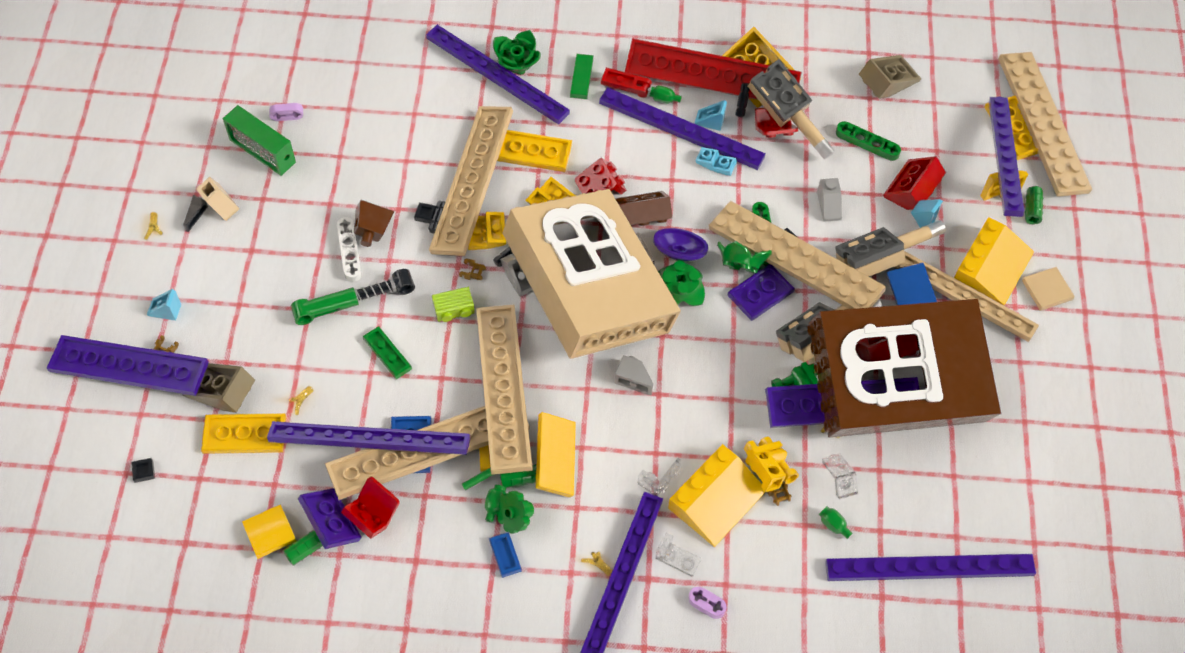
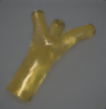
(153, 226)
(300, 398)
(597, 561)

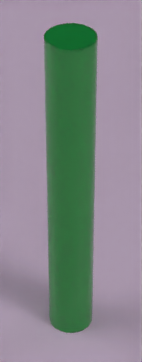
(477, 479)

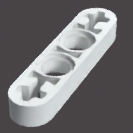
(349, 249)

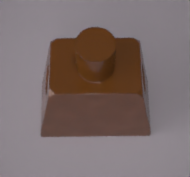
(371, 222)

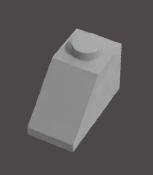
(830, 199)
(516, 275)
(633, 375)

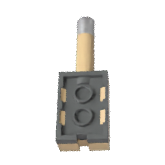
(786, 101)
(882, 249)
(794, 335)

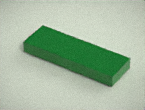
(581, 76)
(387, 352)

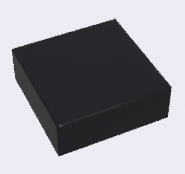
(424, 212)
(143, 470)

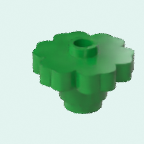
(514, 512)

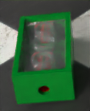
(259, 140)

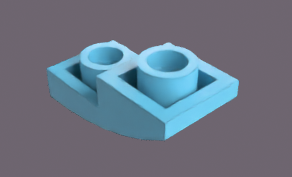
(713, 161)

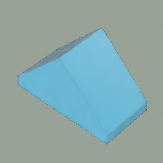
(712, 116)
(926, 211)
(165, 306)

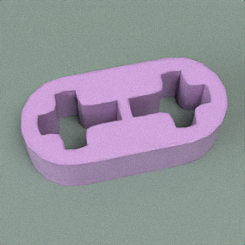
(286, 112)
(705, 607)

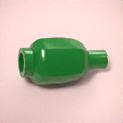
(664, 95)
(492, 502)
(835, 521)

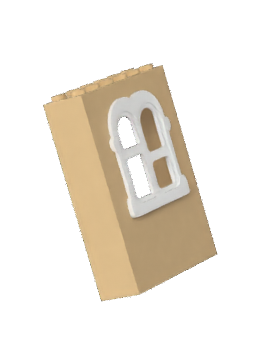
(594, 306)

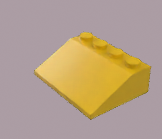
(756, 49)
(994, 261)
(717, 495)

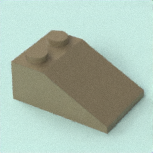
(888, 75)
(224, 387)

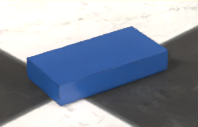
(505, 554)

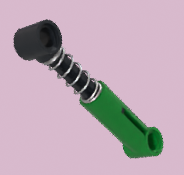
(306, 310)

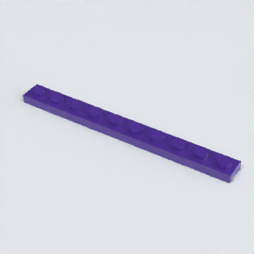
(498, 74)
(681, 128)
(1006, 157)
(369, 437)
(930, 567)
(622, 574)

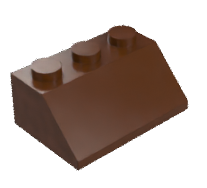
(646, 208)

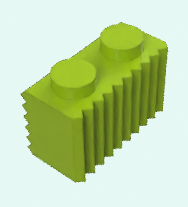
(453, 304)

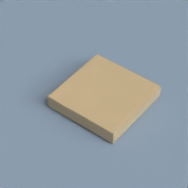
(1048, 288)

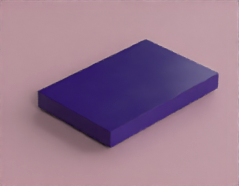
(761, 292)
(327, 520)

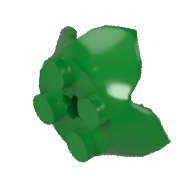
(517, 54)
(738, 256)
(689, 289)

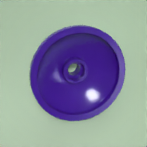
(680, 244)

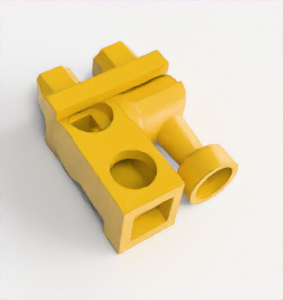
(769, 463)

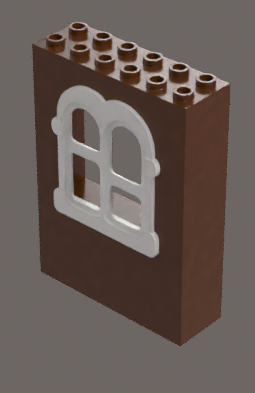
(951, 356)

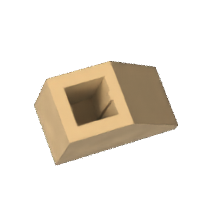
(217, 198)

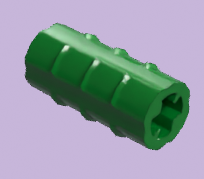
(1034, 205)
(518, 478)
(302, 548)

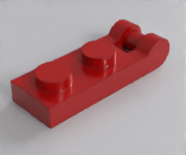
(626, 82)

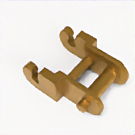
(477, 276)
(158, 343)
(787, 496)

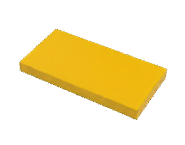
(1022, 139)
(535, 151)
(240, 433)
(555, 455)

